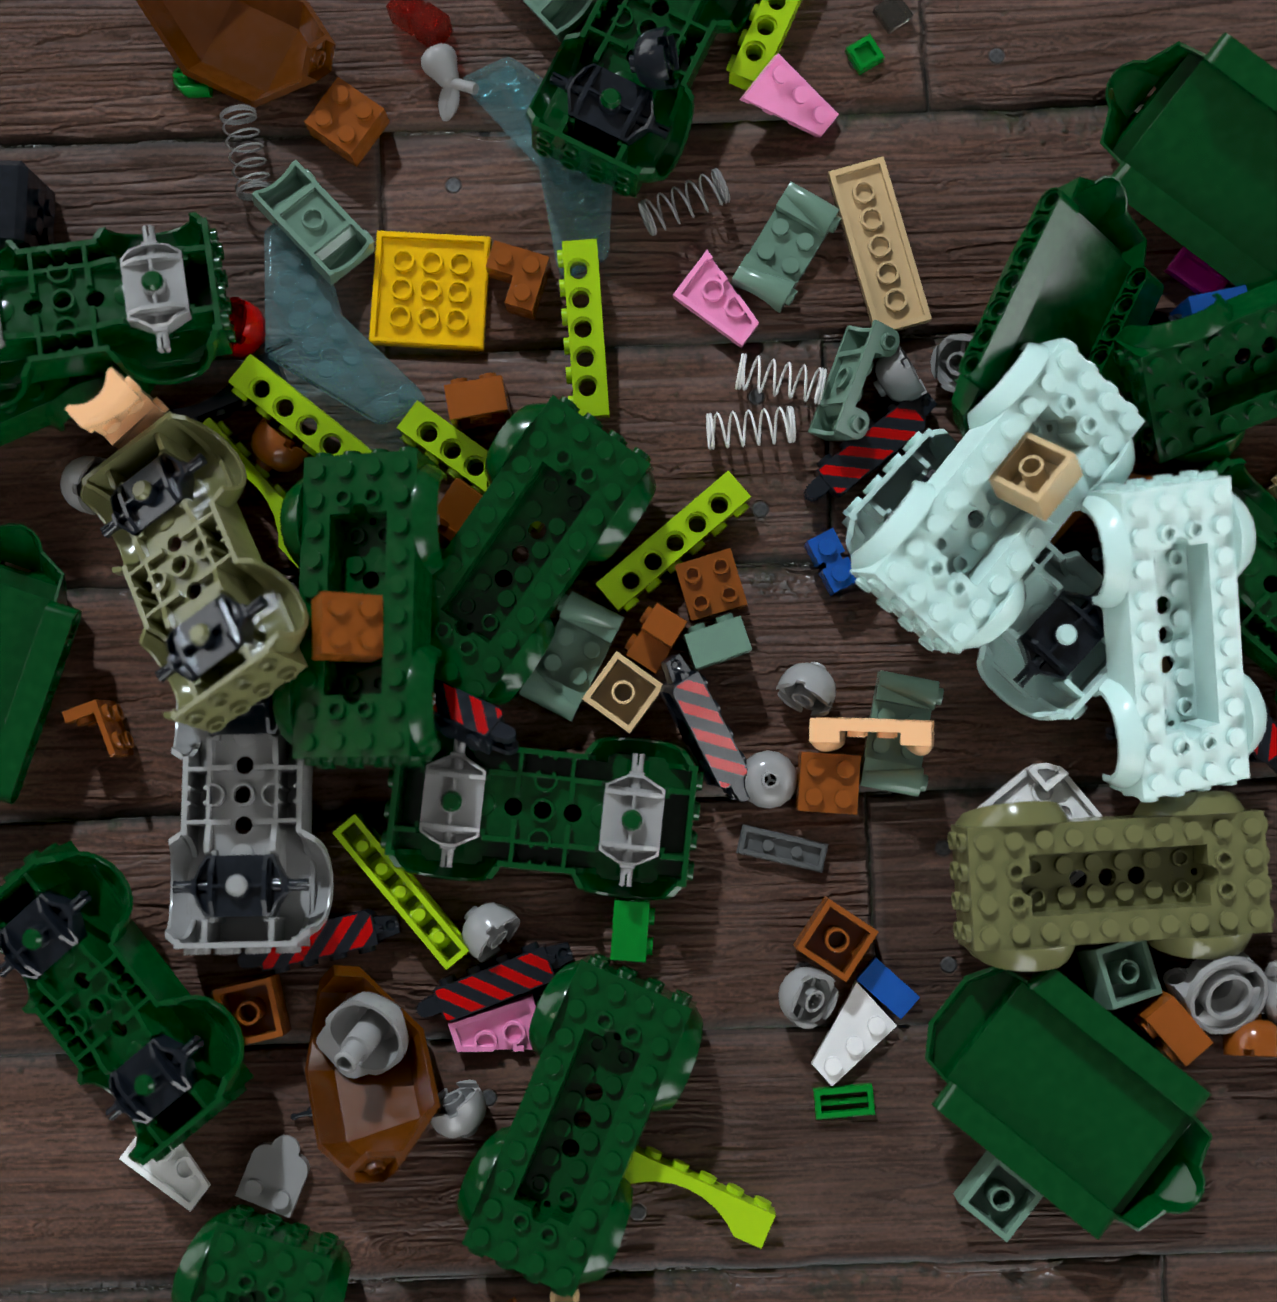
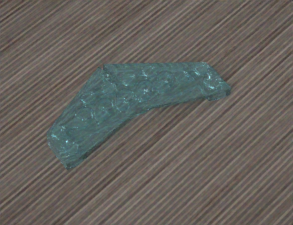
(573, 202)
(324, 343)

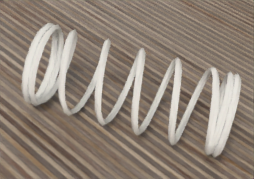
(819, 389)
(789, 421)

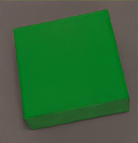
(864, 54)

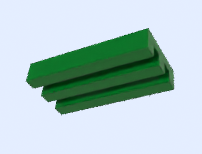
(842, 1089)

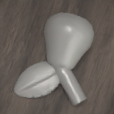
(441, 65)

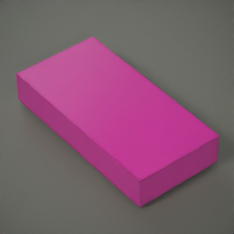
(1195, 273)

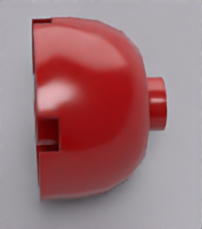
(248, 326)

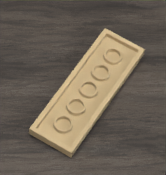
(879, 244)

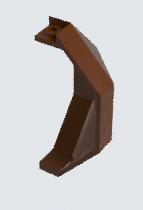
(244, 45)
(373, 1119)

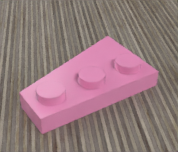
(787, 95)
(715, 301)
(495, 1027)

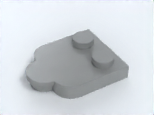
(275, 1175)

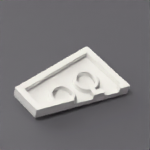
(852, 1035)
(174, 1175)

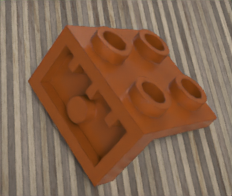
(455, 509)
(711, 584)
(109, 718)

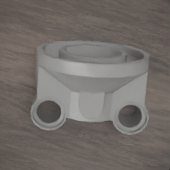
(1220, 992)

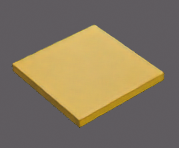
(430, 291)

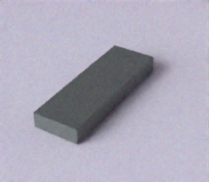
(782, 848)

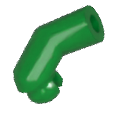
(189, 87)

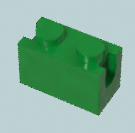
(631, 930)

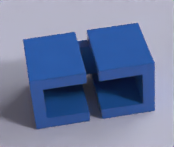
(828, 550)

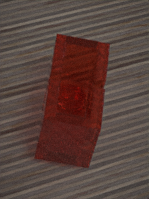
(429, 22)

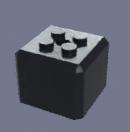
(25, 207)

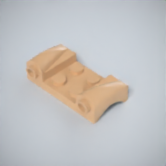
(118, 410)
(830, 732)

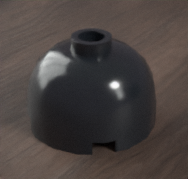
(655, 59)

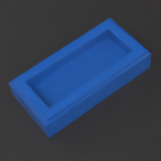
(887, 987)

